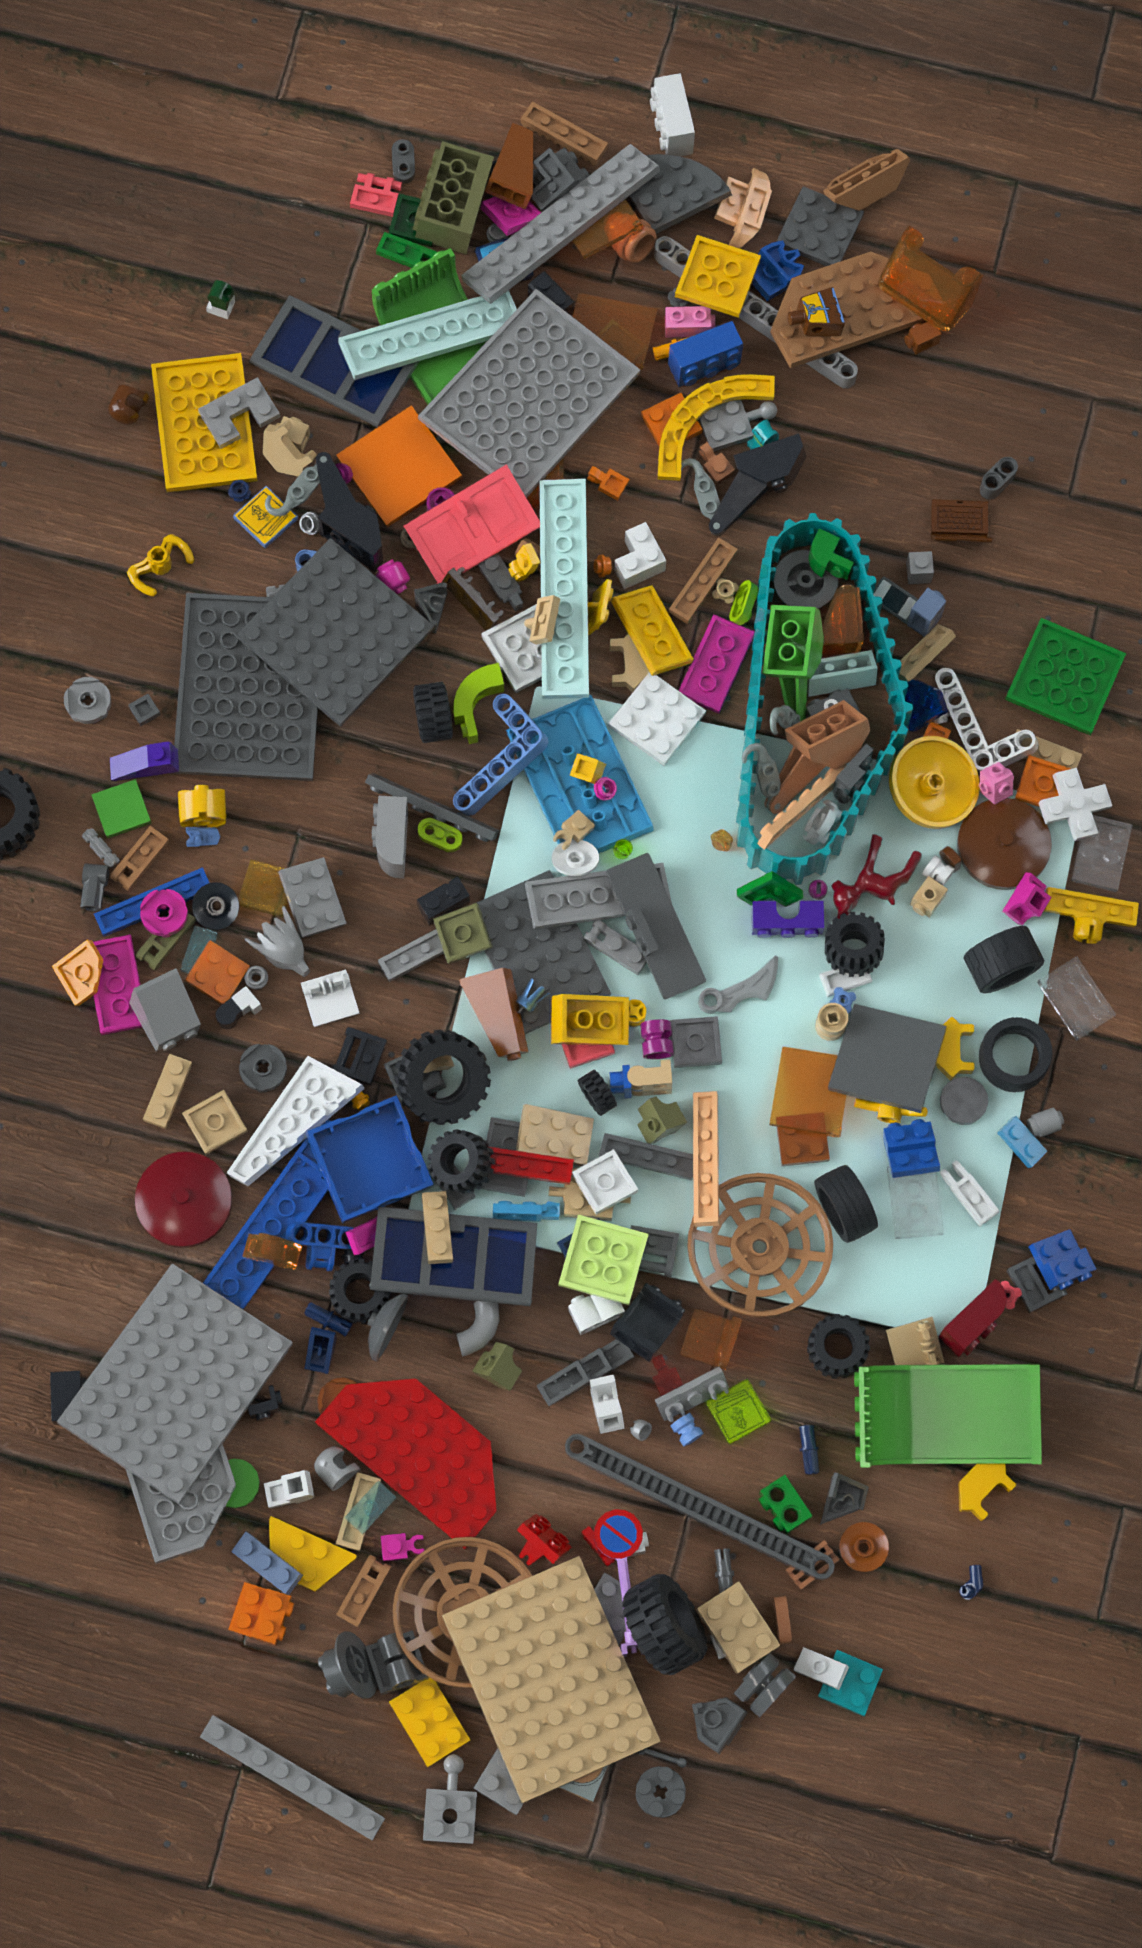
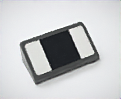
(895, 599)

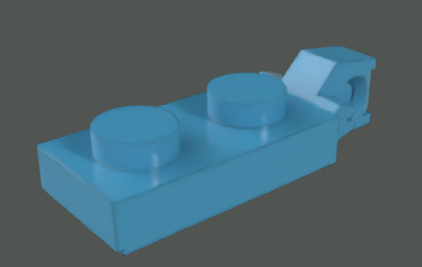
(526, 1211)

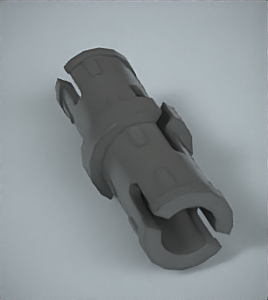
(724, 1570)

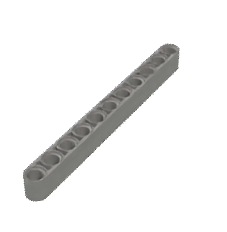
(759, 321)

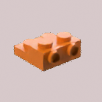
(261, 1614)

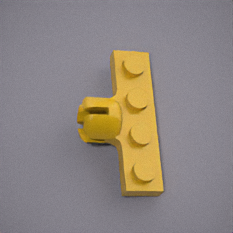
(1091, 912)

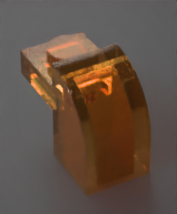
(272, 1250)

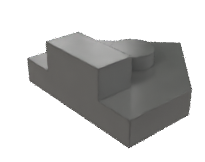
(718, 1722)

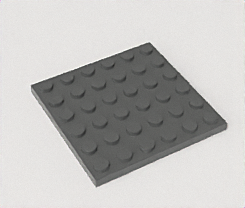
(335, 632)

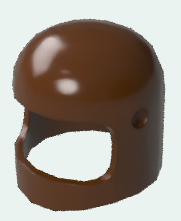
(126, 408)

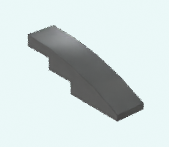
(580, 1372)

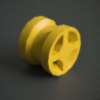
(637, 1009)

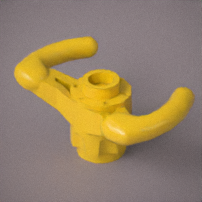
(158, 562)

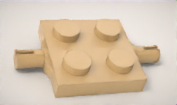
(577, 1204)

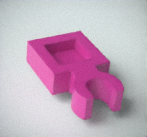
(396, 1546)

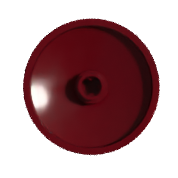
(183, 1199)

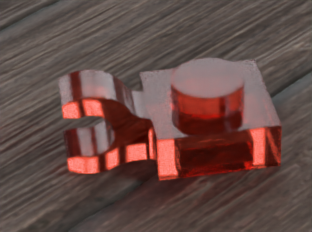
(666, 1379)

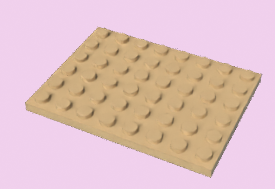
(550, 1679)

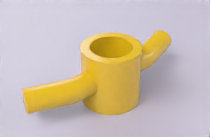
(887, 1113)

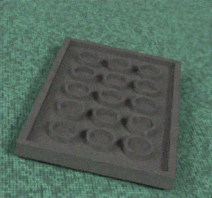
(550, 955)

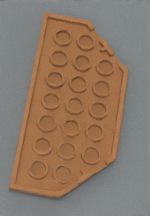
(864, 306)

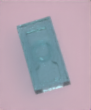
(198, 941)
(370, 1507)

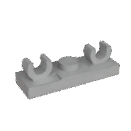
(692, 1394)

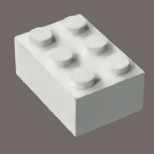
(672, 115)

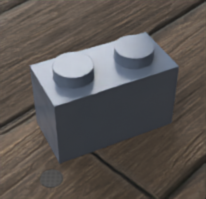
(926, 612)

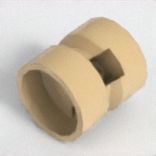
(831, 1021)

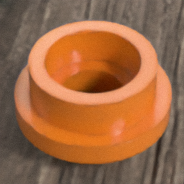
(602, 566)

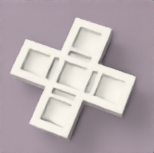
(1075, 804)

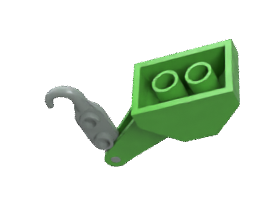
(792, 652)

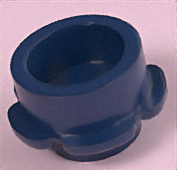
(239, 485)

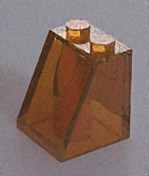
(843, 622)

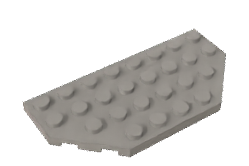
(186, 1526)

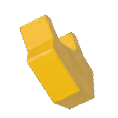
(949, 1057)
(978, 1484)

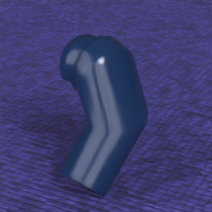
(974, 1585)

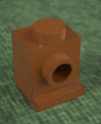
(922, 337)

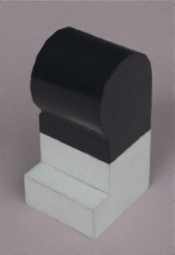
(236, 1007)

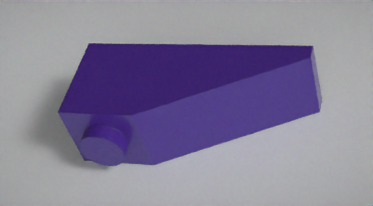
(145, 761)

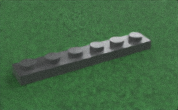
(441, 812)

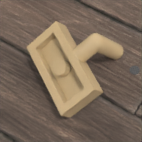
(544, 620)

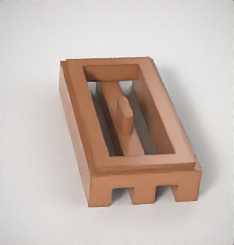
(795, 1578)

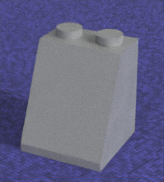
(165, 1010)

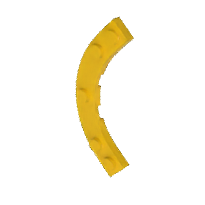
(698, 403)

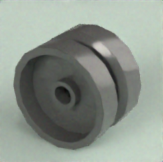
(764, 1684)

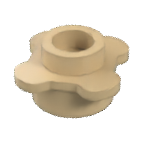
(729, 586)

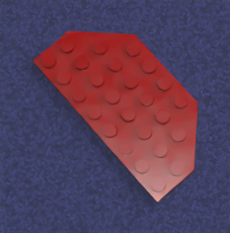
(418, 1451)

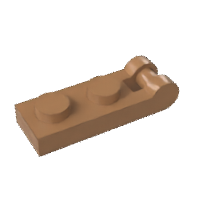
(140, 858)
(363, 1591)

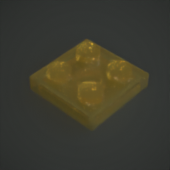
(263, 889)

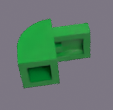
(824, 559)

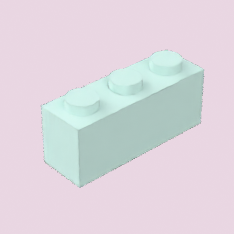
(843, 672)

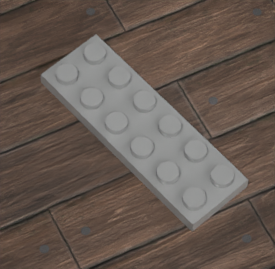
(576, 899)

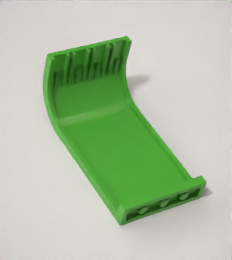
(417, 291)
(948, 1414)

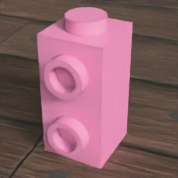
(687, 321)

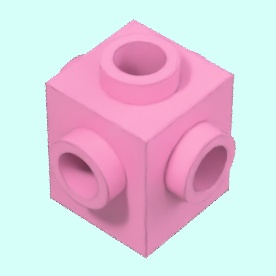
(996, 782)

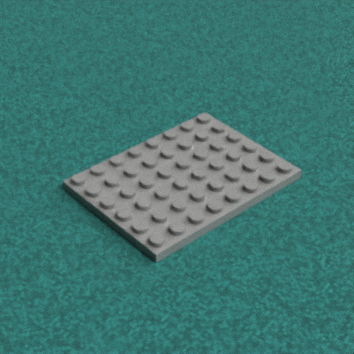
(529, 393)
(175, 1383)

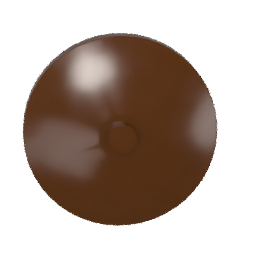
(1003, 843)

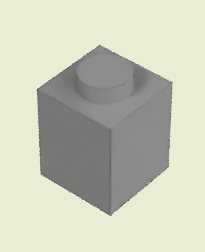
(919, 567)

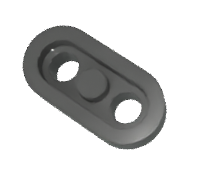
(403, 159)

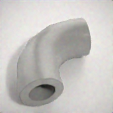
(482, 1330)

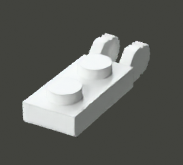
(970, 1194)

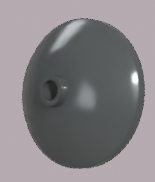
(384, 1325)

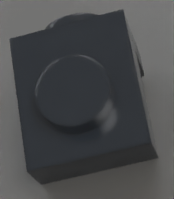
(262, 1410)

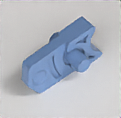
(202, 836)

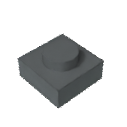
(144, 709)

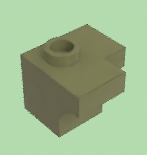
(659, 1119)
(498, 1366)

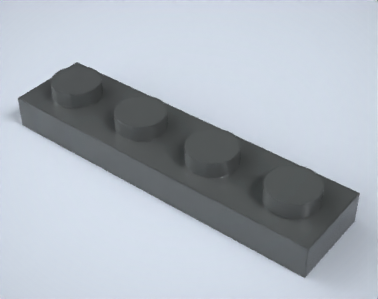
(649, 1156)

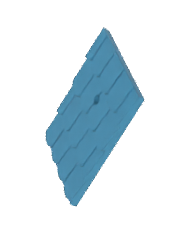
(581, 730)

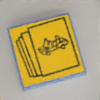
(261, 524)

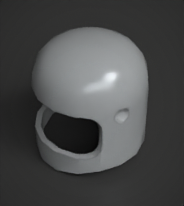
(332, 1468)

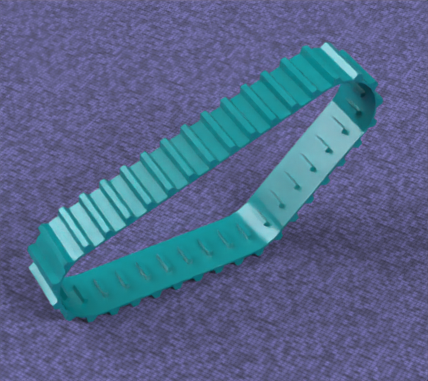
(792, 536)

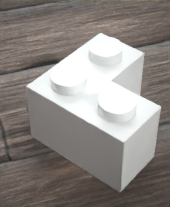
(644, 557)

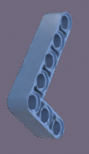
(504, 758)

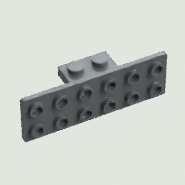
(655, 926)

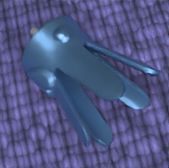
(528, 1003)

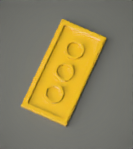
(652, 630)

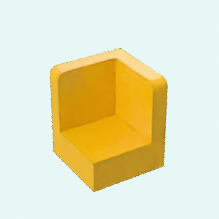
(587, 768)

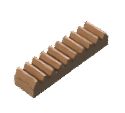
(564, 133)
(703, 581)

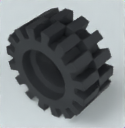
(597, 1092)

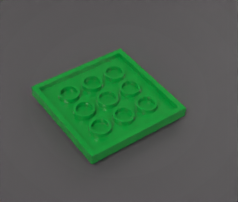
(1065, 676)

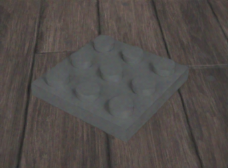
(820, 227)

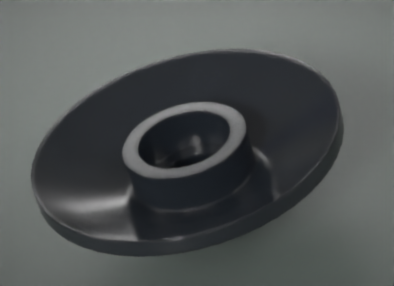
(204, 910)

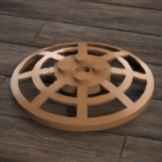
(776, 1243)
(453, 1598)

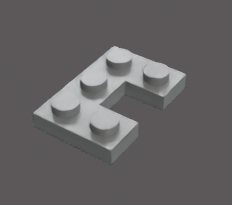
(247, 397)

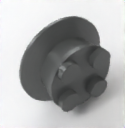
(800, 585)
(348, 1668)

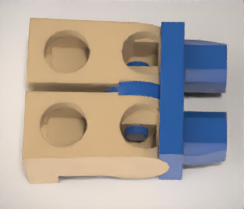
(642, 1081)

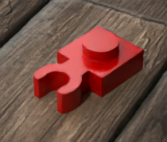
(588, 1535)

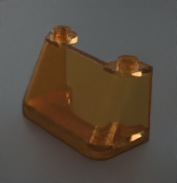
(927, 285)

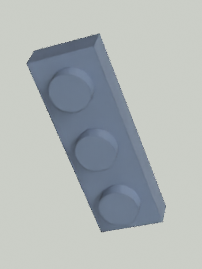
(267, 1563)

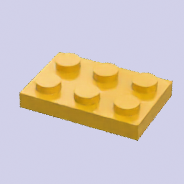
(429, 1721)

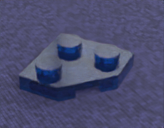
(927, 704)

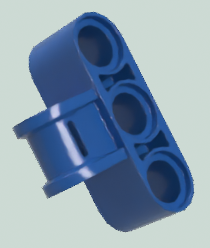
(315, 1248)

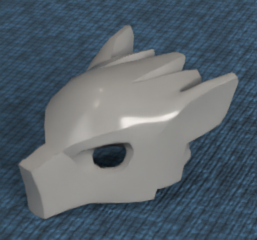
(282, 945)

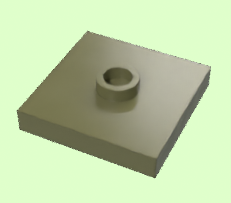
(462, 933)

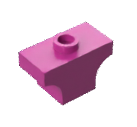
(1027, 900)

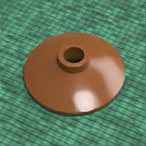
(866, 1534)

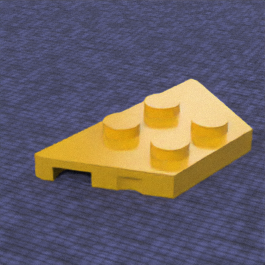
(308, 1554)

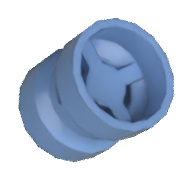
(687, 1430)

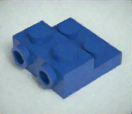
(911, 1148)
(1062, 1260)

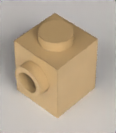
(298, 433)
(928, 897)

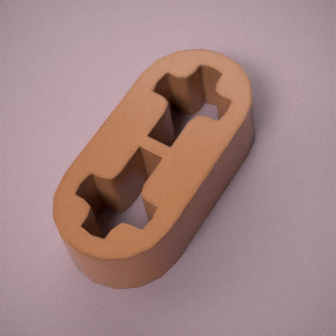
(782, 1620)

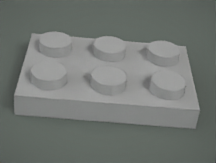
(312, 897)

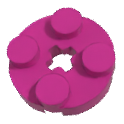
(166, 925)

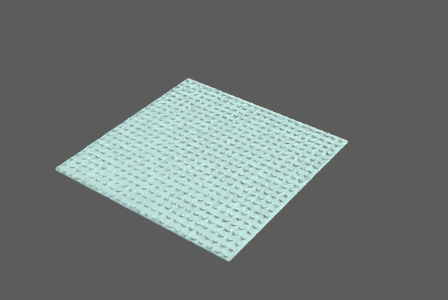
(918, 978)

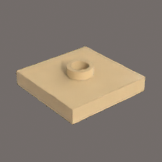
(214, 1122)

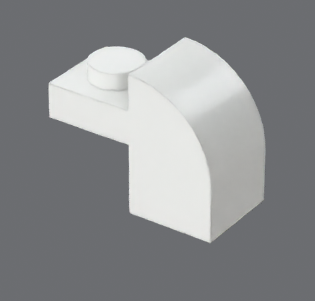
(606, 1404)
(289, 1489)

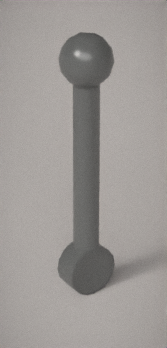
(682, 1762)

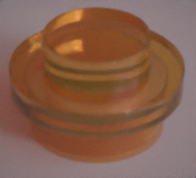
(721, 840)

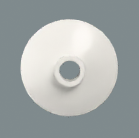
(577, 859)

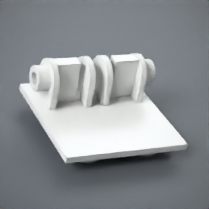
(330, 998)

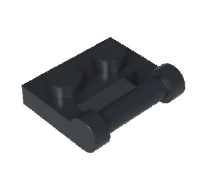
(366, 1058)

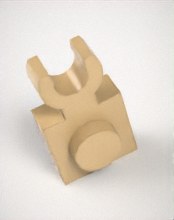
(575, 828)

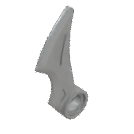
(756, 986)

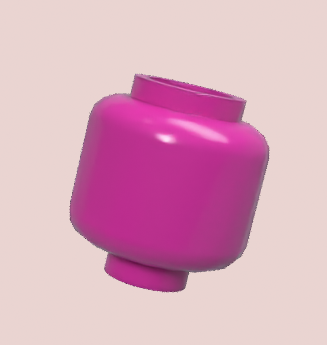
(394, 576)

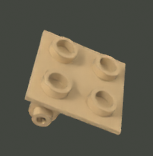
(915, 1343)

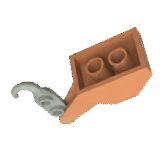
(819, 741)

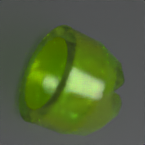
(624, 846)

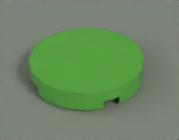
(246, 1483)

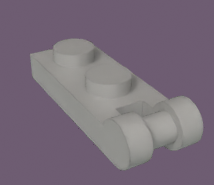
(616, 947)

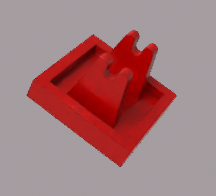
(542, 1540)

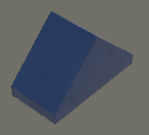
(320, 1350)

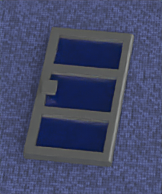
(306, 353)
(489, 1258)

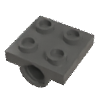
(392, 1666)

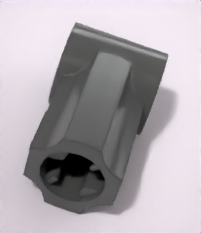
(95, 879)

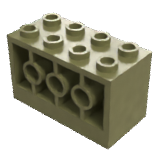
(452, 196)

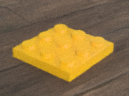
(717, 276)

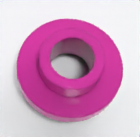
(609, 785)

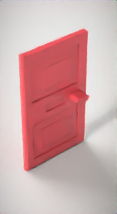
(473, 524)

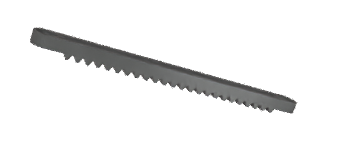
(699, 1507)

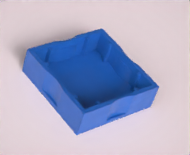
(369, 1159)

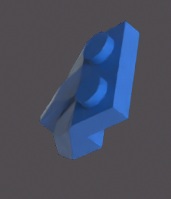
(776, 269)

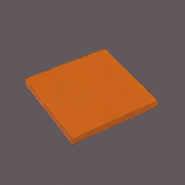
(399, 466)

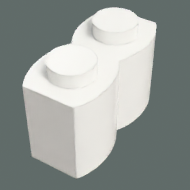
(593, 1312)

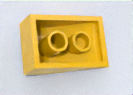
(589, 1020)

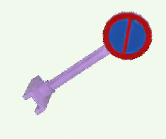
(618, 1537)

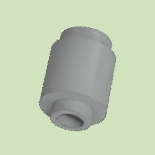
(1045, 1122)

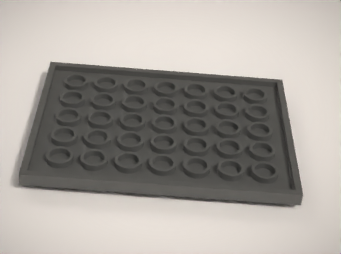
(231, 705)

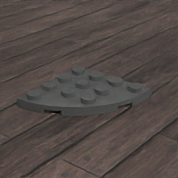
(677, 191)

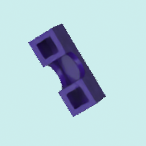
(768, 922)

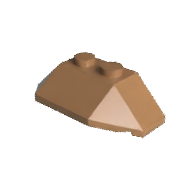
(868, 180)

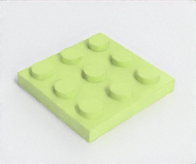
(603, 1259)

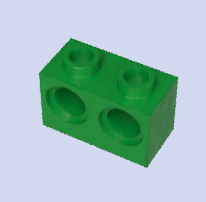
(790, 1501)

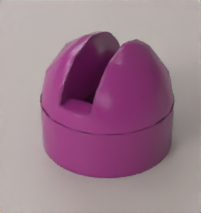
(813, 887)

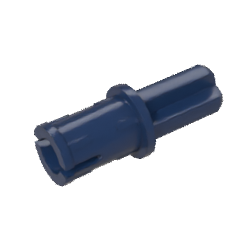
(328, 1319)
(809, 1449)

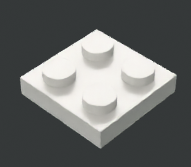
(605, 1182)

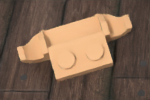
(745, 207)

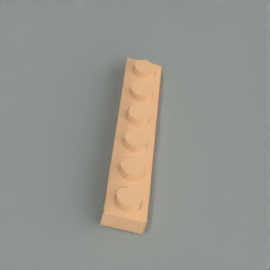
(796, 809)
(706, 1159)

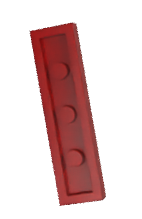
(532, 1166)

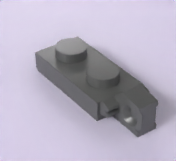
(501, 581)

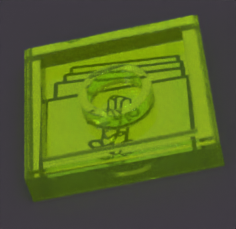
(738, 1411)

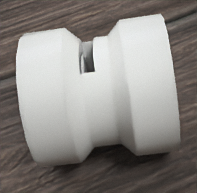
(938, 870)

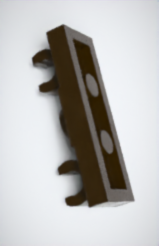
(471, 599)

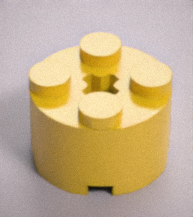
(202, 807)

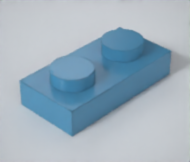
(1022, 1142)

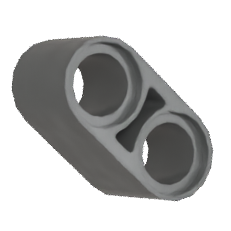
(998, 478)

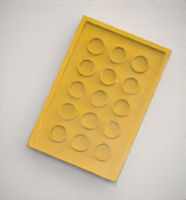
(187, 446)

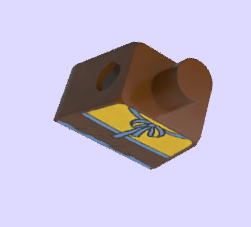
(818, 314)

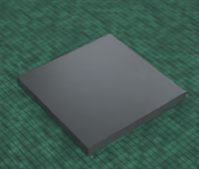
(887, 1058)

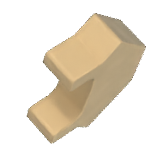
(282, 452)
(633, 664)

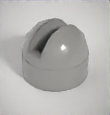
(641, 1429)

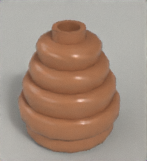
(636, 247)

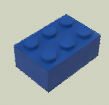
(705, 354)

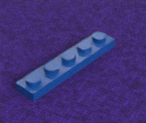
(128, 912)

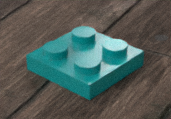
(856, 1687)

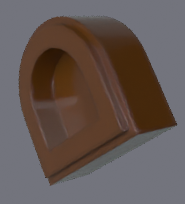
(951, 858)

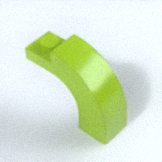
(475, 686)

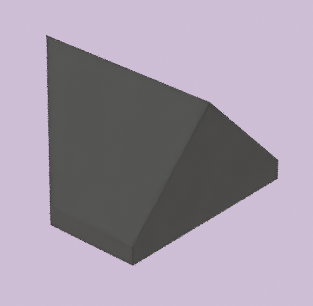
(430, 602)
(843, 1497)

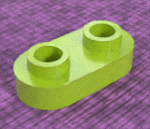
(743, 603)
(441, 834)

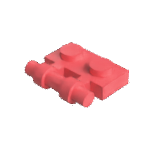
(374, 199)

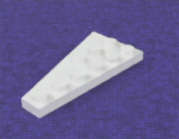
(305, 1103)

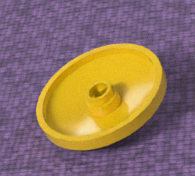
(934, 782)

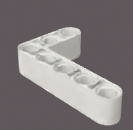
(973, 729)

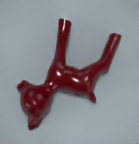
(847, 896)

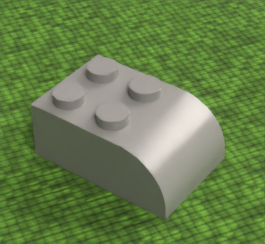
(391, 834)

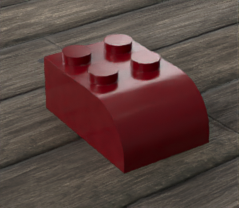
(975, 1320)

